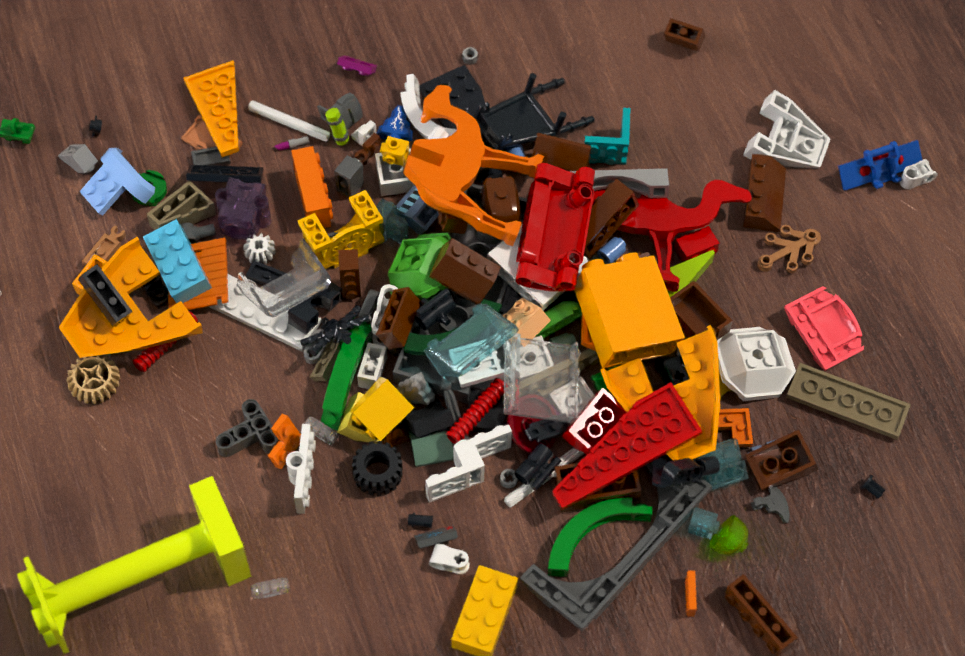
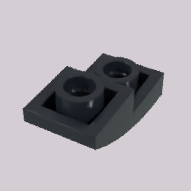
(156, 292)

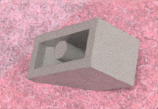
(79, 158)

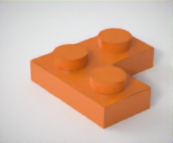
(739, 423)
(288, 441)

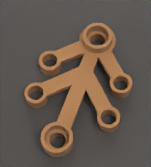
(790, 247)

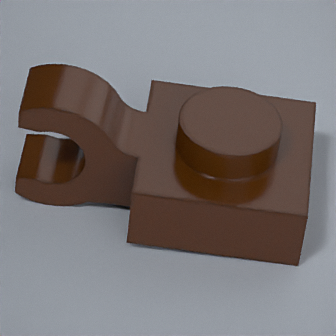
(369, 148)

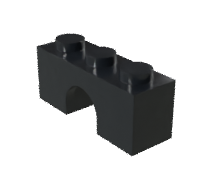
(305, 316)

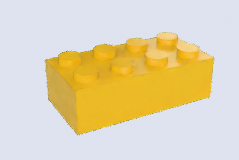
(484, 612)

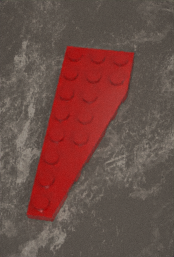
(642, 435)

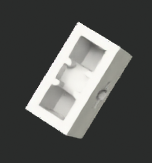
(372, 365)

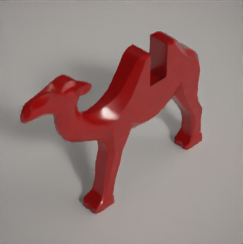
(664, 220)

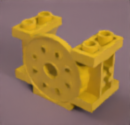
(359, 233)

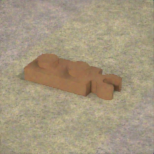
(106, 246)

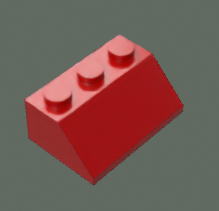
(594, 421)

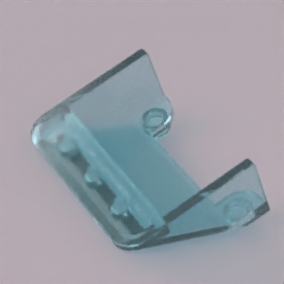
(470, 342)

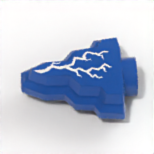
(396, 126)

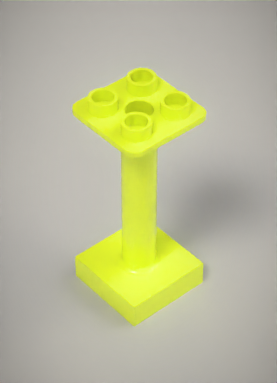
(212, 535)

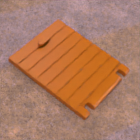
(213, 259)

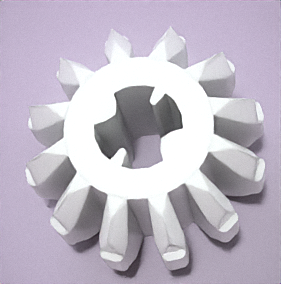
(259, 248)

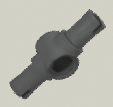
(195, 233)

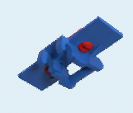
(878, 166)

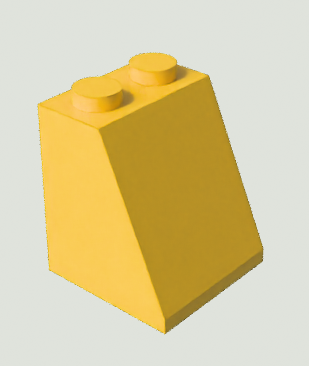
(380, 409)

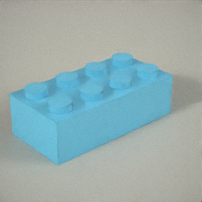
(177, 262)

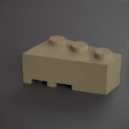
(185, 204)

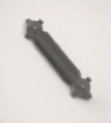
(450, 400)

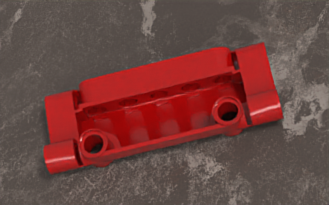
(555, 228)

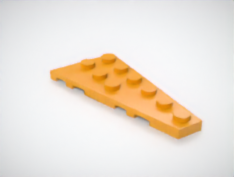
(216, 101)

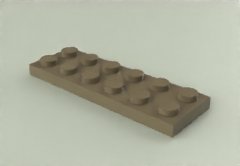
(848, 401)

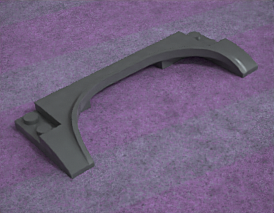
(588, 599)

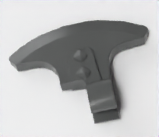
(773, 503)

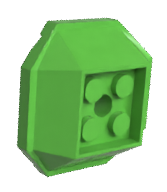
(415, 262)

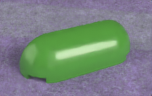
(560, 316)

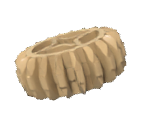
(94, 385)

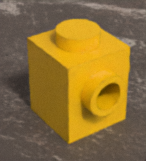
(395, 151)

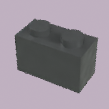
(349, 176)

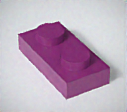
(363, 67)

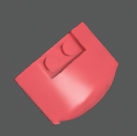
(826, 327)

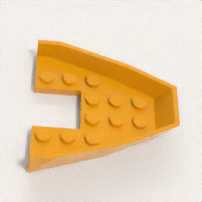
(93, 334)
(699, 393)

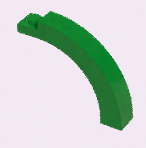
(343, 375)
(588, 520)

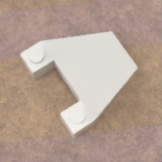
(793, 138)

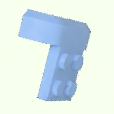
(112, 180)

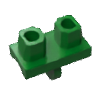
(17, 130)

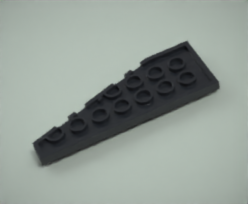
(464, 95)

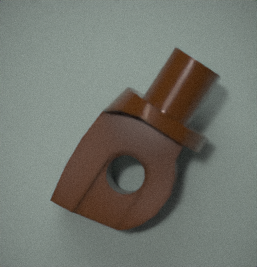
(396, 437)

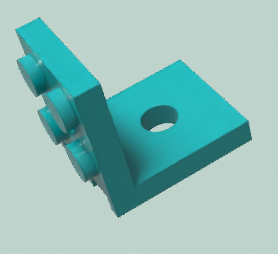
(610, 149)

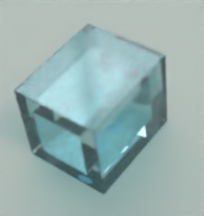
(703, 523)

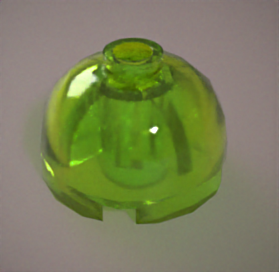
(731, 537)

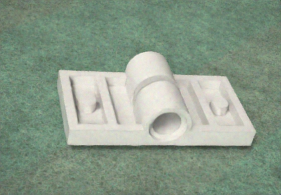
(299, 468)

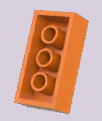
(312, 185)

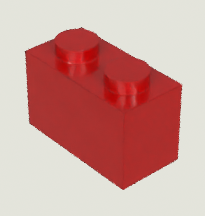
(696, 244)

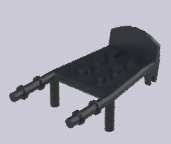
(522, 118)

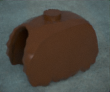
(501, 199)

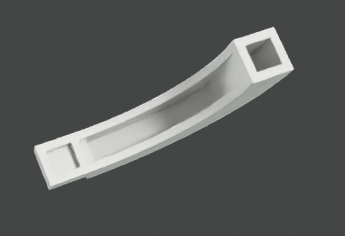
(413, 108)

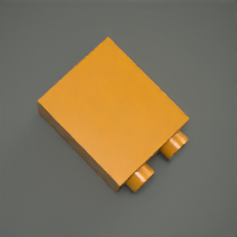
(627, 310)

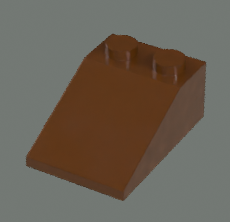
(782, 461)

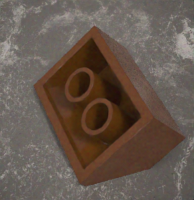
(562, 152)
(464, 271)

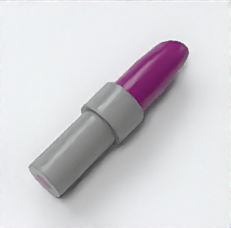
(292, 143)

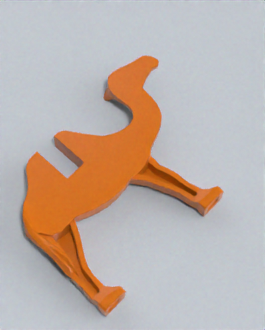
(449, 166)

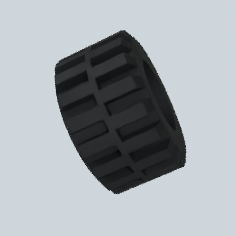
(372, 454)

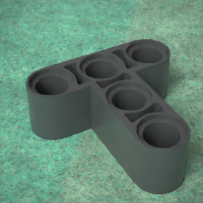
(247, 427)

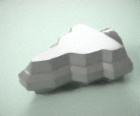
(416, 390)

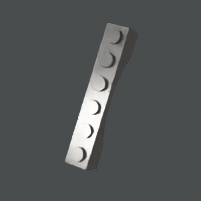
(649, 182)

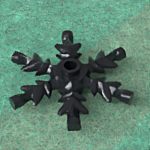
(335, 330)

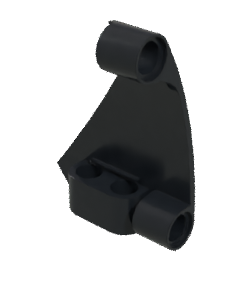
(672, 473)

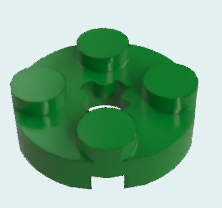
(157, 180)

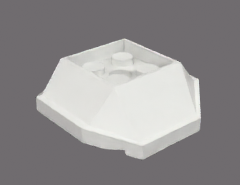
(755, 363)

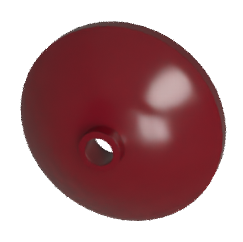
(518, 435)

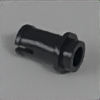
(420, 520)

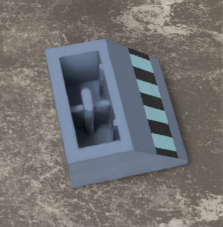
(416, 211)

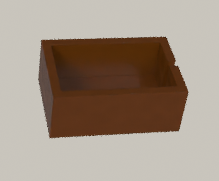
(697, 311)

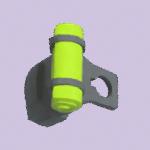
(342, 116)

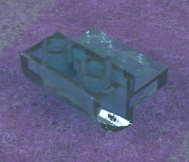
(393, 225)
(731, 464)

